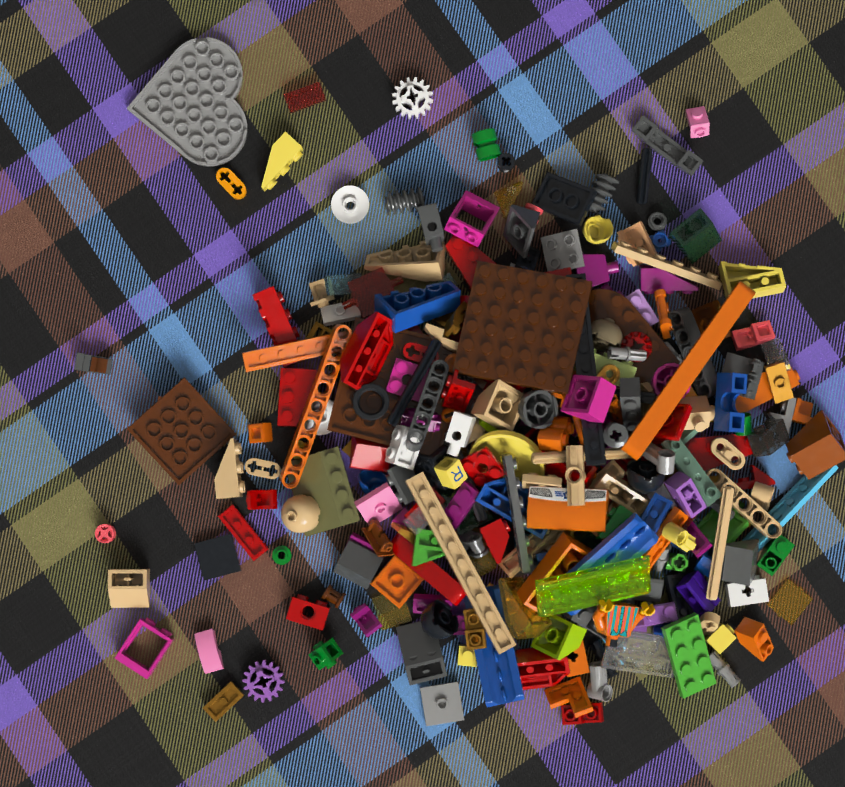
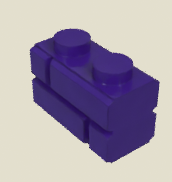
(693, 589)

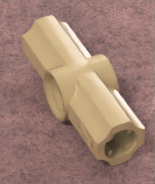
(574, 462)

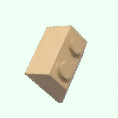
(498, 405)

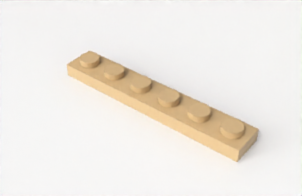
(659, 261)

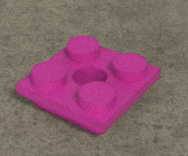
(395, 382)

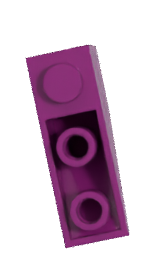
(654, 278)

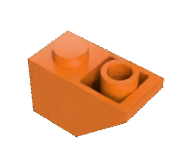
(754, 638)

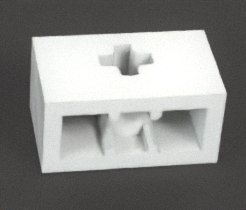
(757, 594)

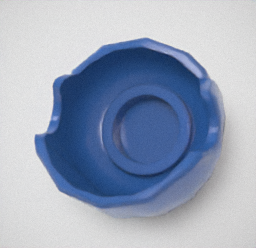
(371, 480)

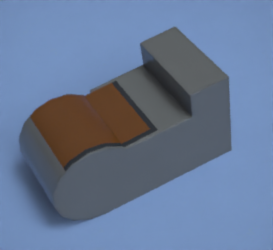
(93, 364)

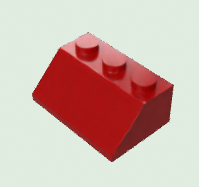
(496, 537)

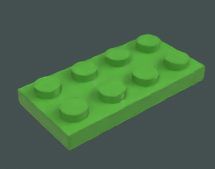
(688, 655)

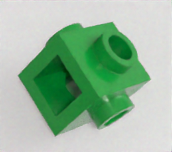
(325, 654)

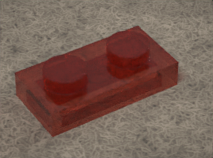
(304, 97)

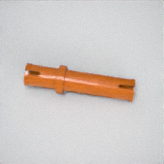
(615, 409)

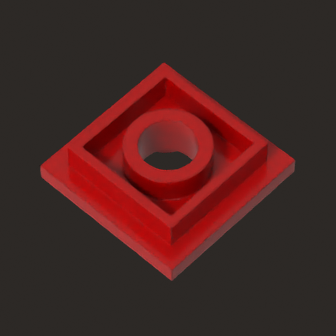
(480, 474)

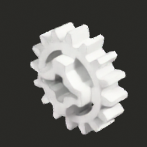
(405, 99)

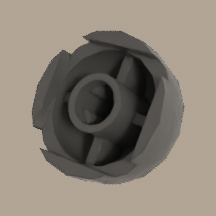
(536, 405)

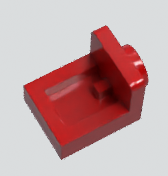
(261, 499)

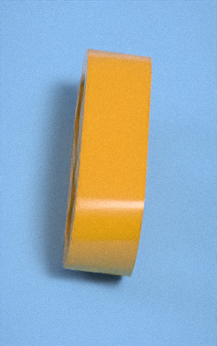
(228, 186)

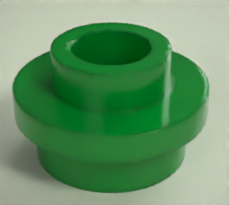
(286, 550)

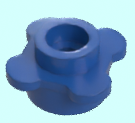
(664, 240)

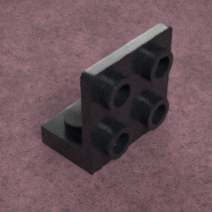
(427, 463)

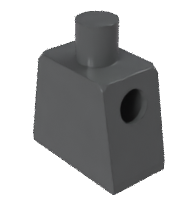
(431, 226)

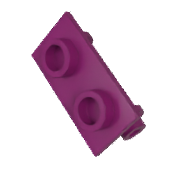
(408, 417)

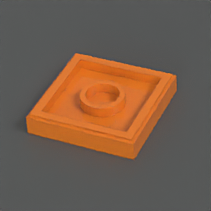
(397, 581)

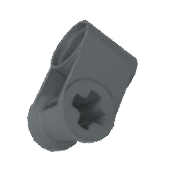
(473, 544)

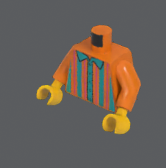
(619, 619)

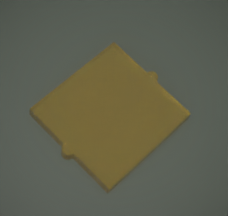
(789, 602)
(389, 614)

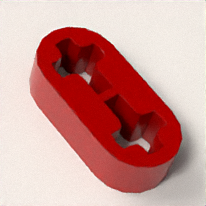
(419, 348)

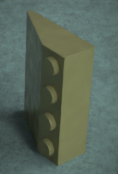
(329, 485)

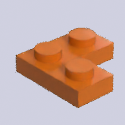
(570, 692)

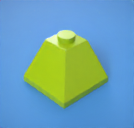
(559, 638)

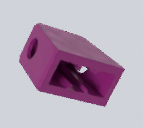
(597, 269)

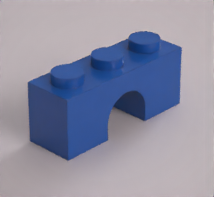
(727, 390)

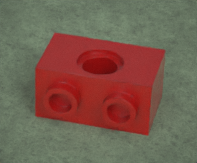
(297, 615)

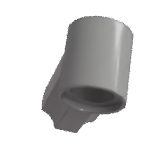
(662, 458)
(598, 686)

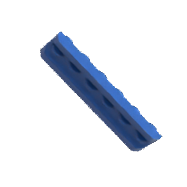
(624, 543)
(498, 672)

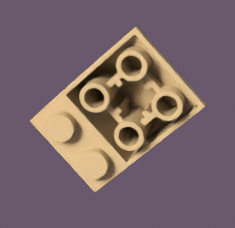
(228, 477)

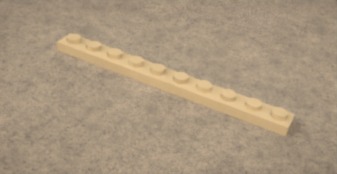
(460, 563)

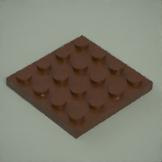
(181, 431)

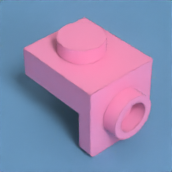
(698, 122)

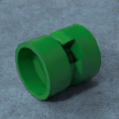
(486, 145)

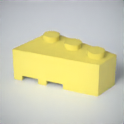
(761, 279)

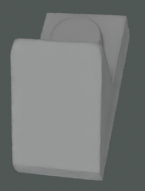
(787, 408)

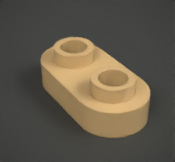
(727, 453)

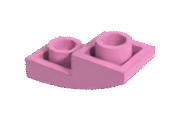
(208, 651)

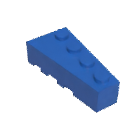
(418, 304)

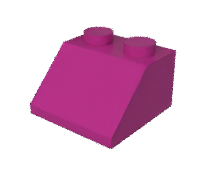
(588, 398)

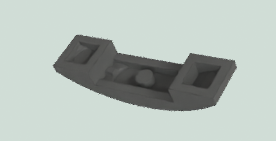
(666, 147)

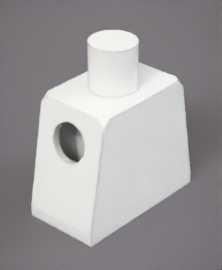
(460, 423)

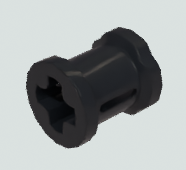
(505, 156)

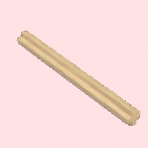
(560, 456)
(720, 543)

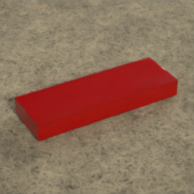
(243, 532)

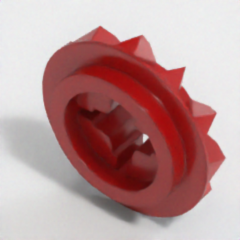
(640, 338)

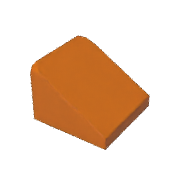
(260, 432)

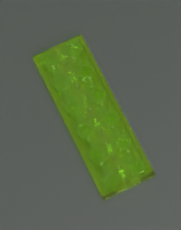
(588, 586)

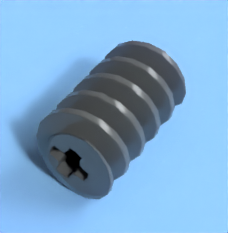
(602, 186)
(404, 200)
(620, 439)

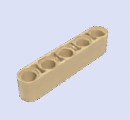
(752, 506)

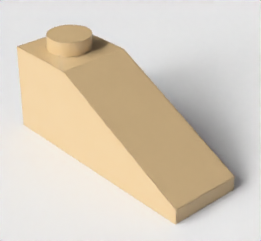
(623, 493)

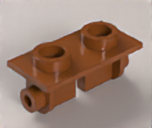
(379, 541)

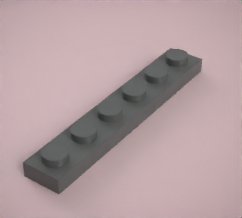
(518, 520)

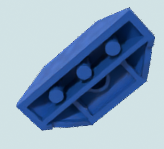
(495, 497)

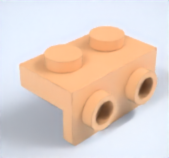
(637, 237)

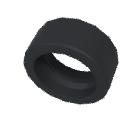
(385, 402)

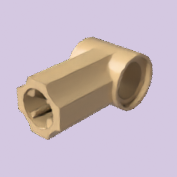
(762, 495)

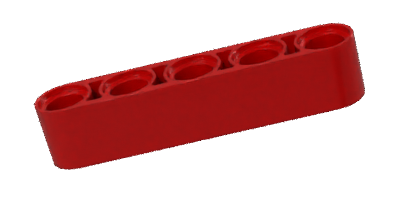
(429, 571)

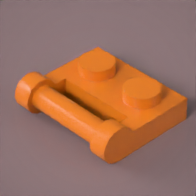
(663, 311)

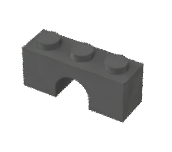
(631, 402)

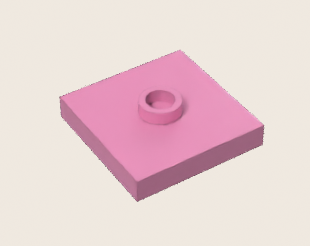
(378, 504)

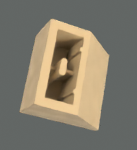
(129, 588)

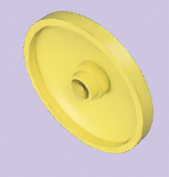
(514, 443)

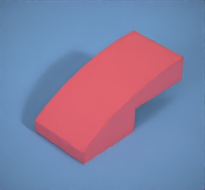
(753, 335)

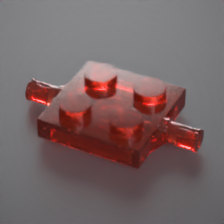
(365, 287)

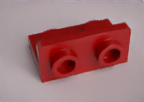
(457, 393)

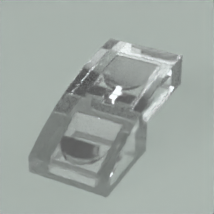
(774, 352)

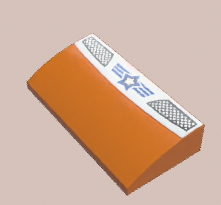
(549, 510)

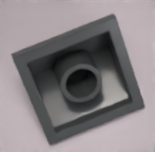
(521, 228)
(740, 562)
(358, 564)

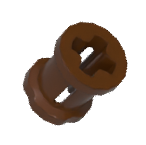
(331, 598)

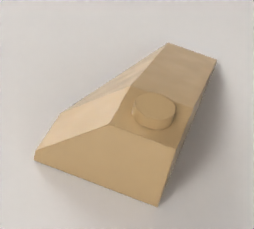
(410, 262)

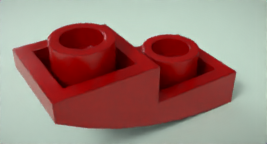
(595, 716)

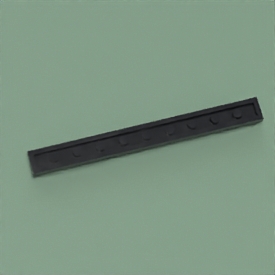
(585, 365)

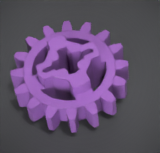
(266, 689)

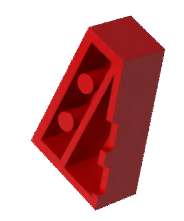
(465, 257)
(293, 394)

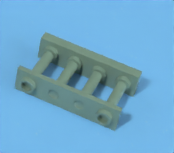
(689, 466)

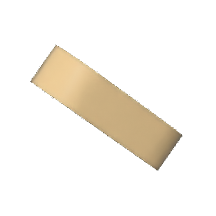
(261, 473)
(709, 622)

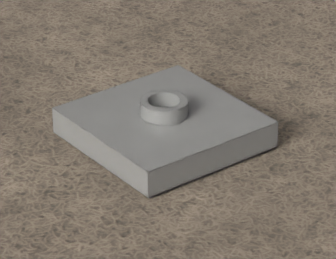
(442, 703)

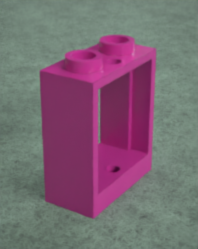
(469, 203)
(133, 663)

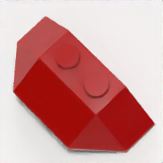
(366, 351)
(540, 669)

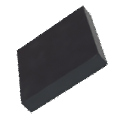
(217, 557)

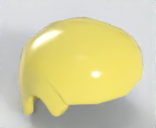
(597, 229)

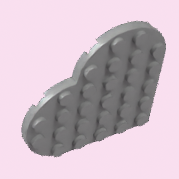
(195, 104)

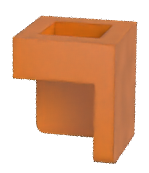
(802, 411)

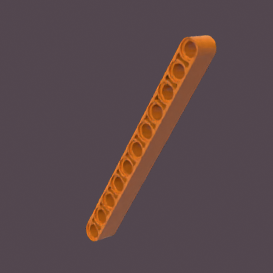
(688, 370)

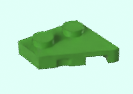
(425, 548)

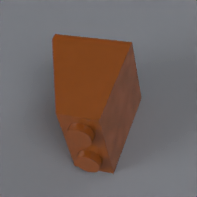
(816, 446)

